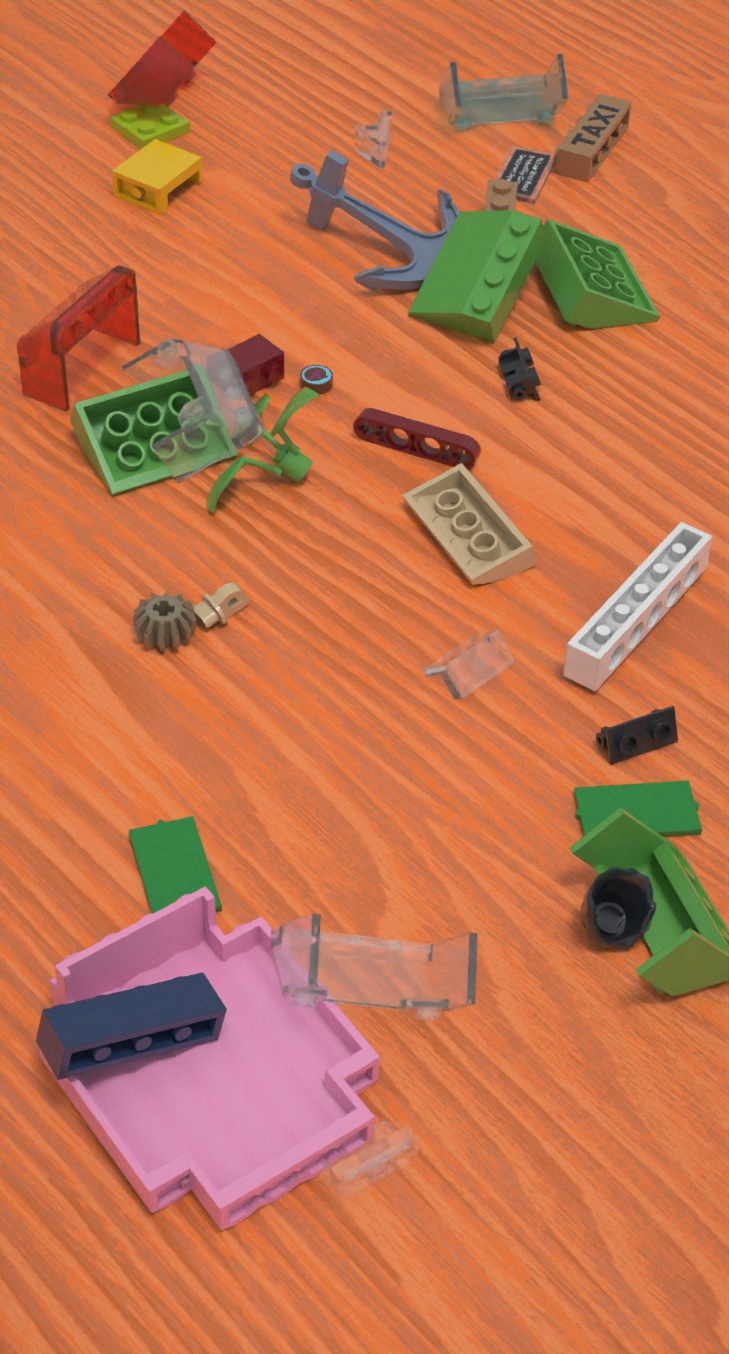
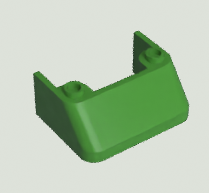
(686, 929)

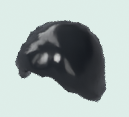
(618, 908)

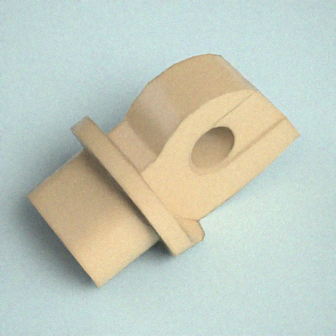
(221, 605)

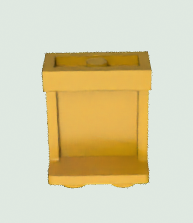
(155, 173)

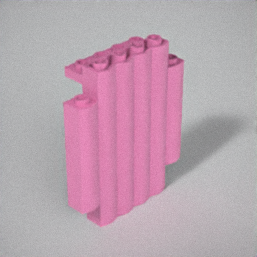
(231, 1114)

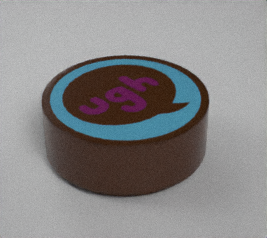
(316, 378)

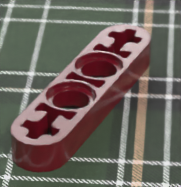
(379, 426)

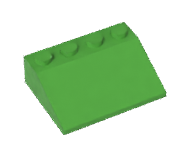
(480, 272)
(592, 279)
(124, 424)

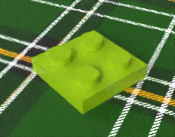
(149, 123)

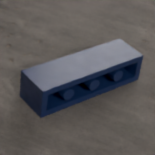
(130, 1025)

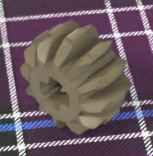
(164, 621)

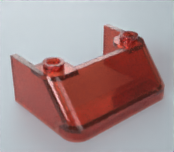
(164, 65)
(101, 304)

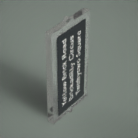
(529, 169)

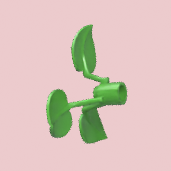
(287, 457)

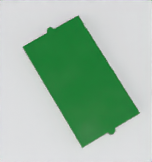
(659, 805)
(172, 862)

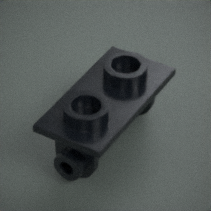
(518, 376)
(639, 735)

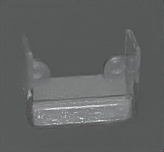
(214, 422)
(373, 970)

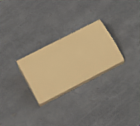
(471, 527)

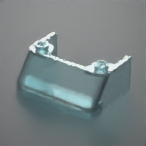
(504, 98)

